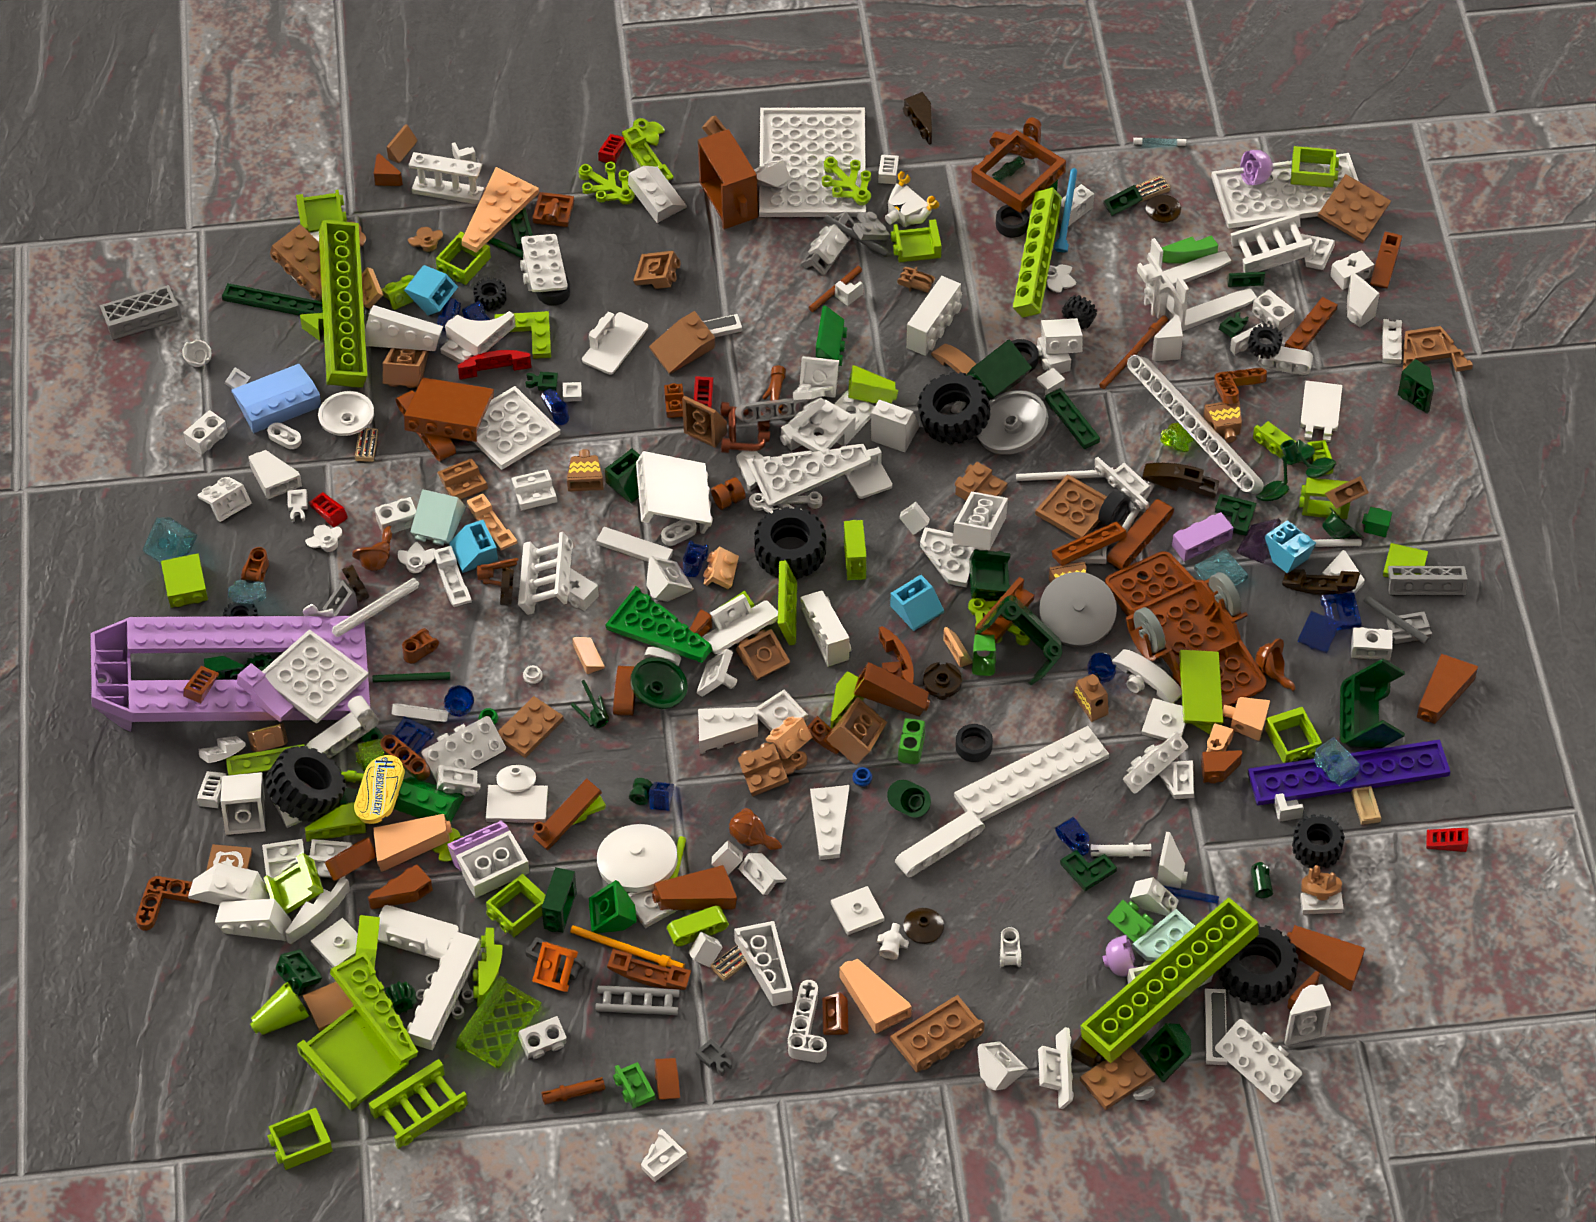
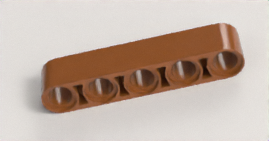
(439, 446)
(1140, 534)

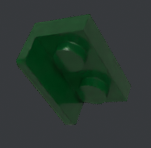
(297, 970)

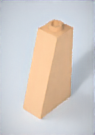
(409, 839)
(873, 996)

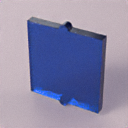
(1319, 631)

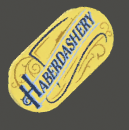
(379, 789)

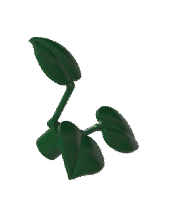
(1293, 454)

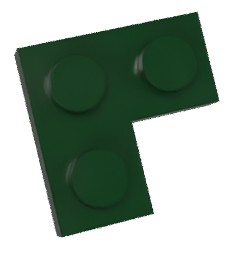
(1240, 511)
(1087, 873)

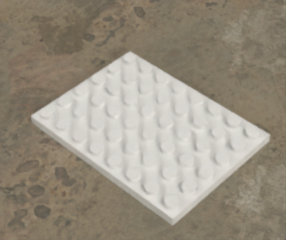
(804, 142)

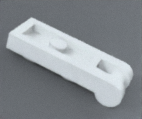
(1391, 342)

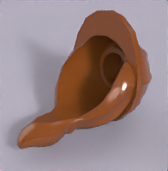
(375, 557)
(1272, 663)
(750, 830)

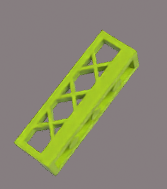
(253, 762)

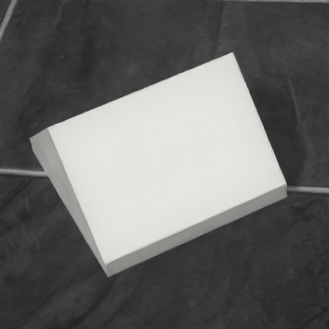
(1168, 341)

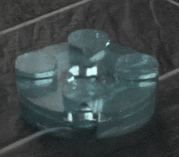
(246, 592)

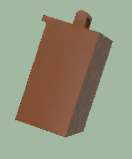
(727, 178)

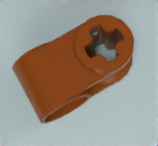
(255, 569)
(419, 646)

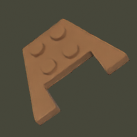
(1433, 344)

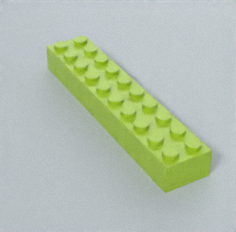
(342, 304)
(1169, 980)

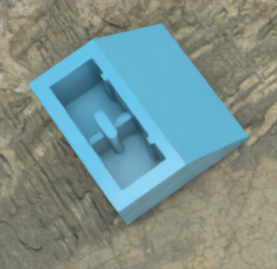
(430, 289)
(474, 546)
(1289, 546)
(916, 602)

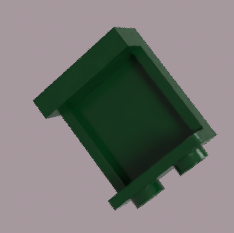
(989, 574)

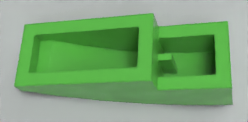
(1189, 250)

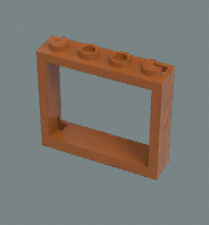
(1006, 195)

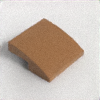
(463, 479)
(327, 1004)

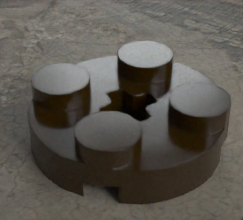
(355, 583)
(506, 591)
(942, 689)

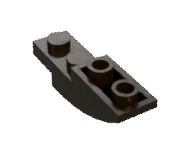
(1179, 475)

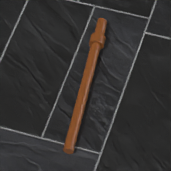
(1152, 331)

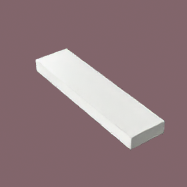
(632, 545)

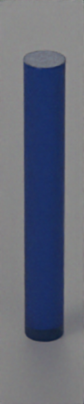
(1193, 895)

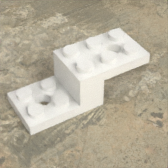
(834, 424)

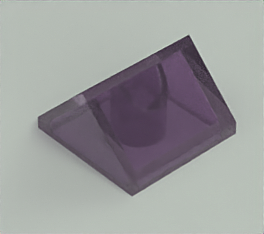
(1254, 544)

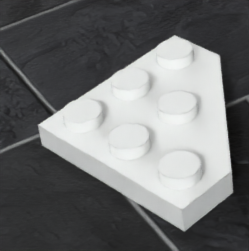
(948, 558)

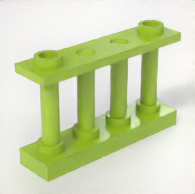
(416, 1085)

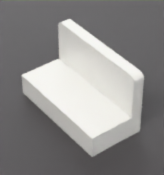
(761, 872)

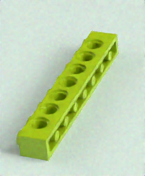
(1037, 252)

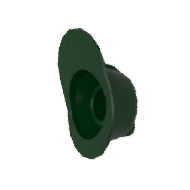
(1337, 527)
(909, 798)

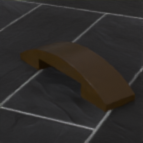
(1321, 584)

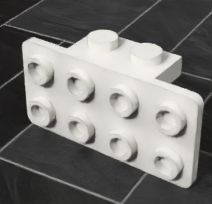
(542, 263)
(613, 341)
(737, 621)
(465, 747)
(415, 932)
(1259, 1060)

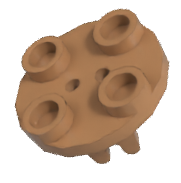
(1321, 884)

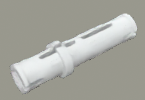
(1121, 850)

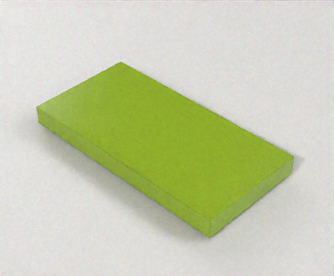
(787, 602)
(1201, 687)

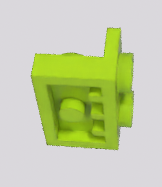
(1270, 437)

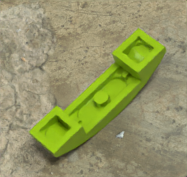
(642, 152)

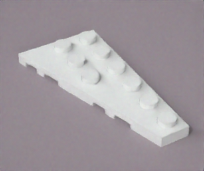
(799, 472)

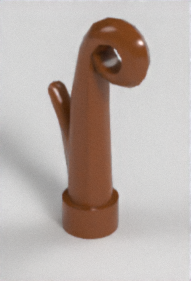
(774, 390)

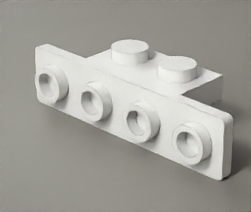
(1126, 481)
(1153, 762)
(1056, 1068)

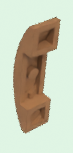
(954, 358)

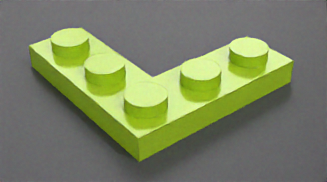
(540, 326)

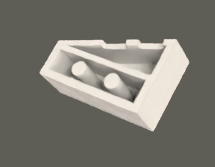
(253, 919)

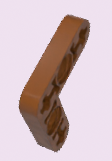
(999, 137)
(1227, 382)
(158, 895)

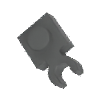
(713, 1055)

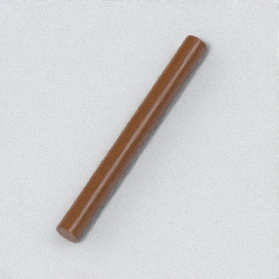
(826, 296)

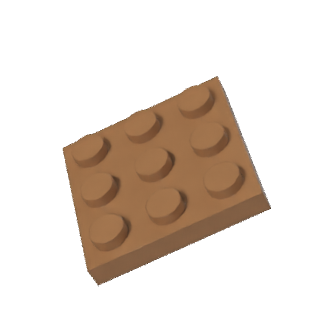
(1354, 208)
(1072, 507)

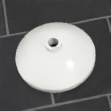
(346, 413)

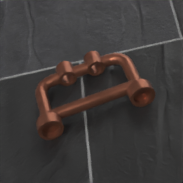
(730, 443)

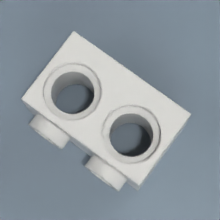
(1273, 310)
(205, 432)
(396, 514)
(539, 1033)

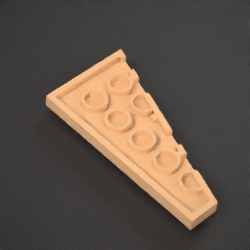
(499, 204)

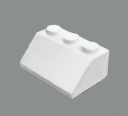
(655, 192)
(492, 864)
(1308, 1015)

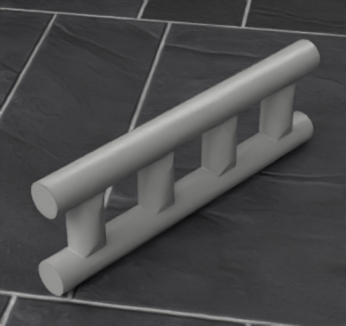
(647, 1008)

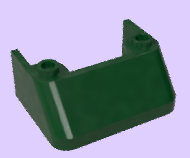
(1014, 610)
(1360, 706)

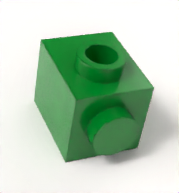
(1377, 521)

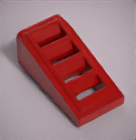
(613, 154)
(706, 382)
(330, 510)
(1455, 833)

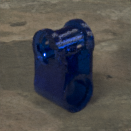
(694, 558)
(1073, 836)

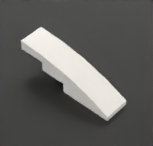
(313, 914)

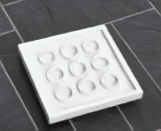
(513, 428)
(314, 676)

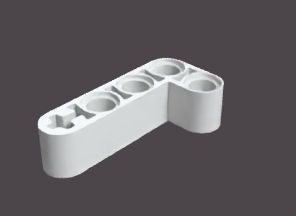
(347, 729)
(805, 1019)

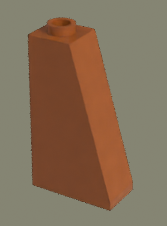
(1446, 685)
(891, 690)
(696, 891)
(1328, 955)

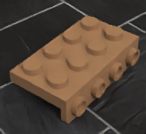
(300, 257)
(937, 1034)

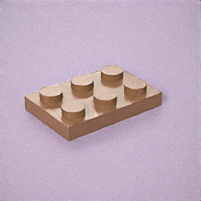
(530, 726)
(1118, 1079)

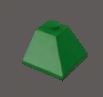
(611, 909)

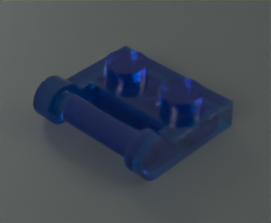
(1346, 608)
(408, 730)

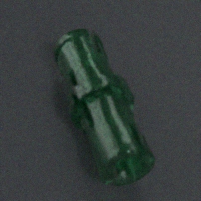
(1008, 169)

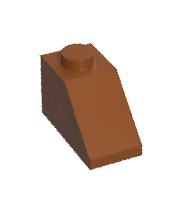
(1219, 765)

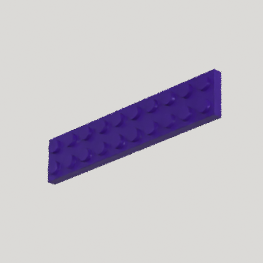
(1376, 769)

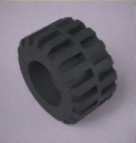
(1319, 828)

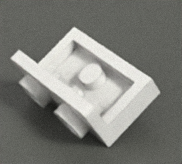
(829, 243)
(457, 780)

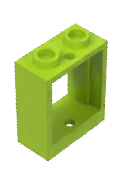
(1317, 156)
(459, 275)
(1320, 508)
(855, 550)
(1287, 720)
(531, 891)
(294, 1124)

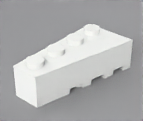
(826, 628)
(765, 958)

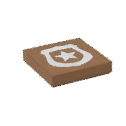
(230, 855)

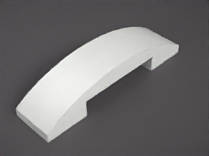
(451, 576)
(1152, 674)

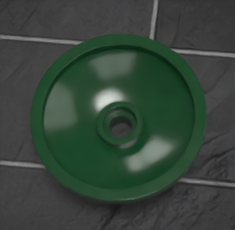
(659, 675)

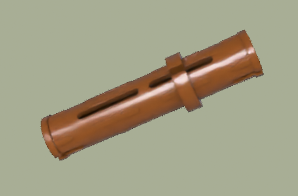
(570, 1091)

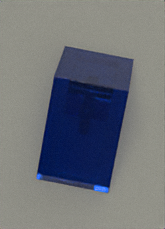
(661, 796)

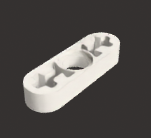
(419, 712)

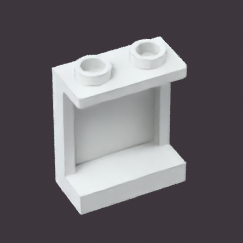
(1062, 336)

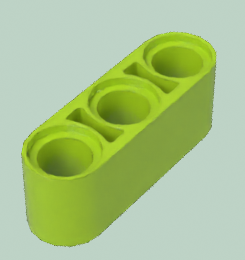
(688, 928)

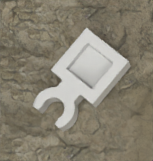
(297, 503)

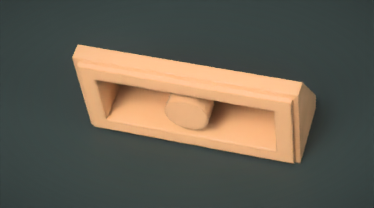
(956, 648)
(588, 654)

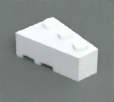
(726, 726)

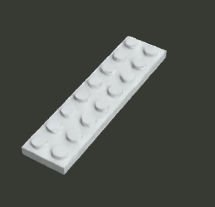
(1032, 774)

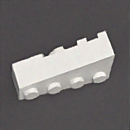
(400, 331)

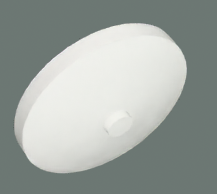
(637, 857)

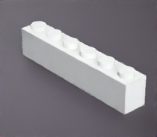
(444, 990)

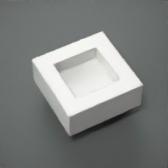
(237, 379)
(572, 391)

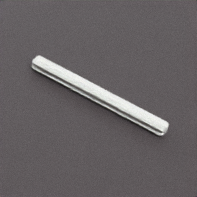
(375, 607)

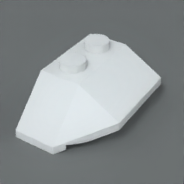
(226, 884)

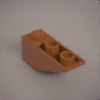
(1386, 260)
(404, 889)

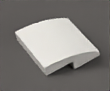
(534, 489)
(226, 747)
(322, 851)

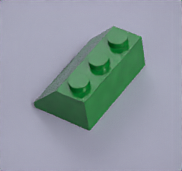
(831, 336)
(424, 800)

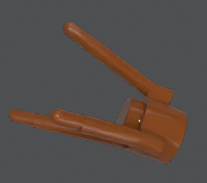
(486, 571)

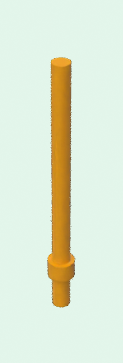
(663, 960)

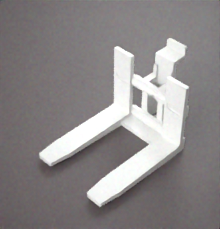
(1169, 301)

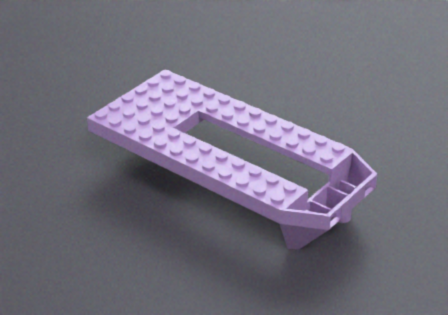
(163, 700)

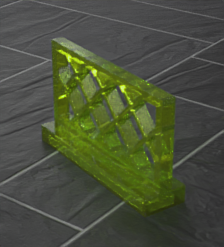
(481, 1017)

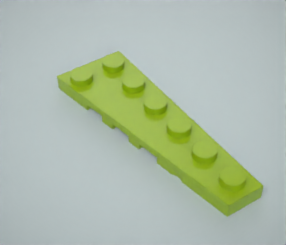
(367, 994)

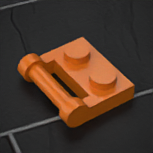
(548, 966)

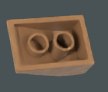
(683, 343)
(404, 367)
(703, 422)
(857, 731)

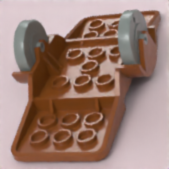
(1182, 613)

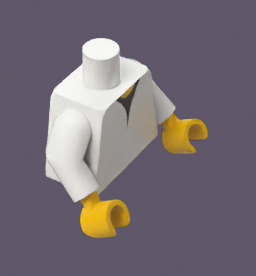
(907, 206)

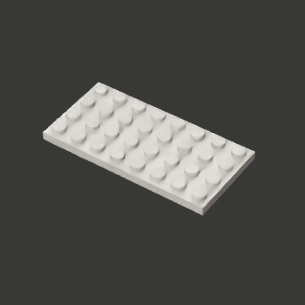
(1276, 197)

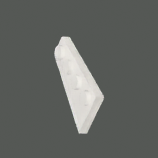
(829, 814)

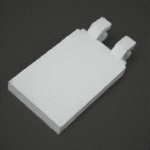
(1320, 408)

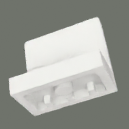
(225, 497)

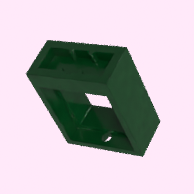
(559, 900)

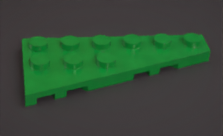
(654, 625)

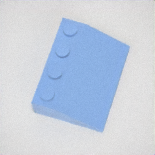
(277, 397)

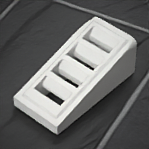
(886, 173)
(210, 801)

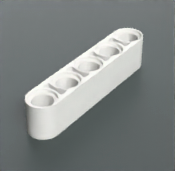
(939, 843)

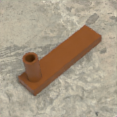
(565, 816)

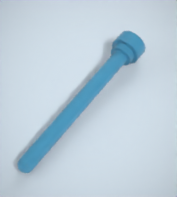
(1061, 244)

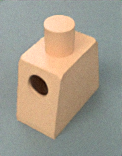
(1248, 716)

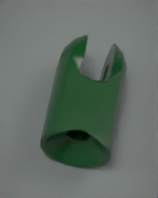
(1261, 880)

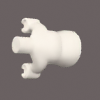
(891, 942)

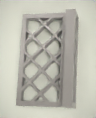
(144, 318)

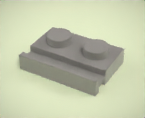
(1417, 620)

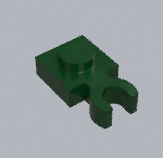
(1233, 326)
(544, 381)

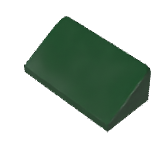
(1122, 200)
(1245, 279)

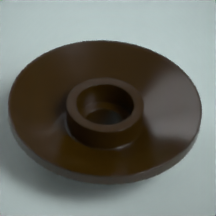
(1163, 208)
(923, 932)

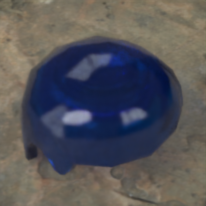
(1102, 667)
(458, 701)

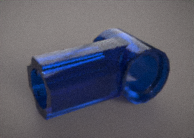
(450, 310)
(475, 312)
(556, 407)

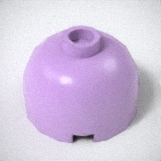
(1256, 167)
(1119, 956)

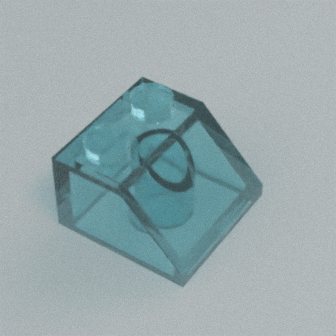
(169, 540)

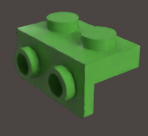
(1130, 920)
(634, 1085)

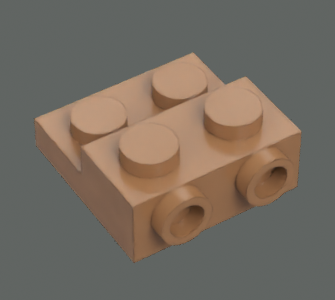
(657, 269)
(980, 480)
(762, 654)
(763, 769)

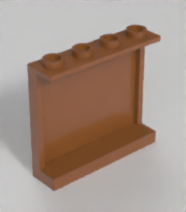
(447, 409)

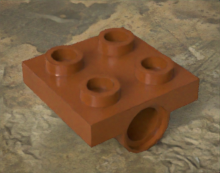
(553, 209)

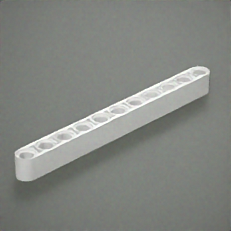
(1201, 427)

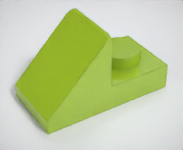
(312, 324)

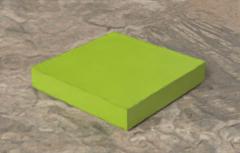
(1404, 556)

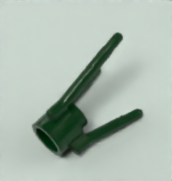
(598, 716)

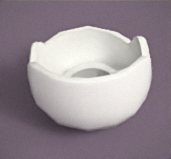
(197, 353)

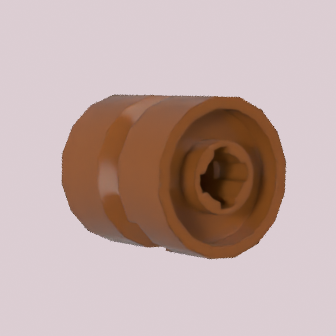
(729, 492)

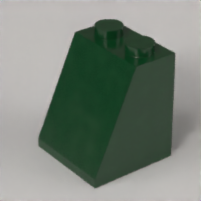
(1001, 369)

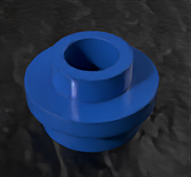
(862, 772)

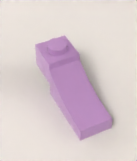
(263, 693)

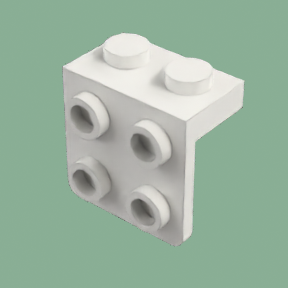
(871, 477)

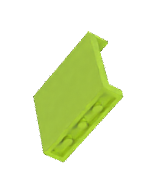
(350, 1058)

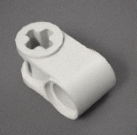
(1010, 951)

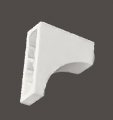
(479, 336)

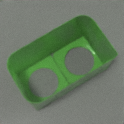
(984, 665)
(912, 755)

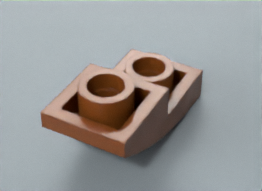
(673, 400)
(820, 732)
(667, 1078)

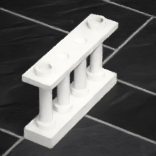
(445, 189)
(1274, 257)
(531, 568)

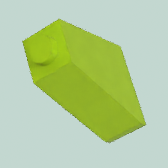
(870, 387)

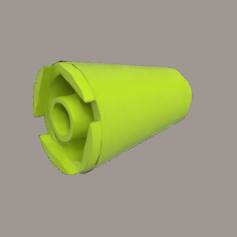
(279, 1011)

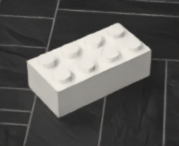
(934, 316)
(980, 521)

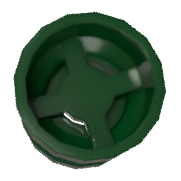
(640, 791)

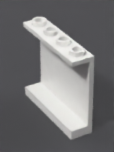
(673, 489)

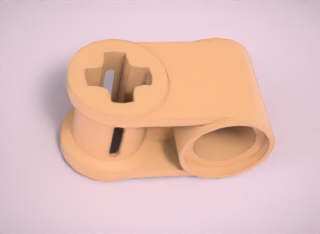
(1219, 738)

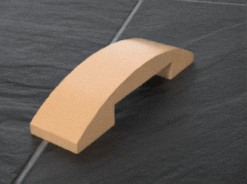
(483, 510)

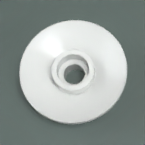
(516, 778)

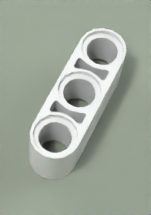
(1289, 361)

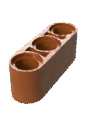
(624, 696)
(413, 761)
(350, 859)

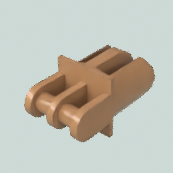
(914, 279)

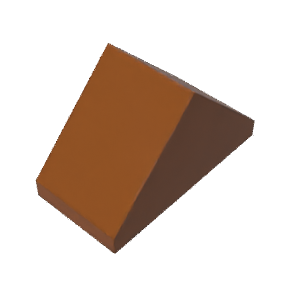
(385, 173)

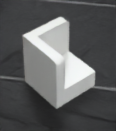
(465, 154)
(849, 292)
(1051, 381)
(914, 518)
(1287, 809)
(728, 856)
(705, 949)

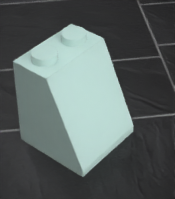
(437, 517)

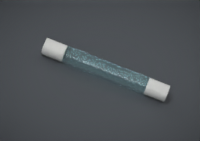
(1159, 141)

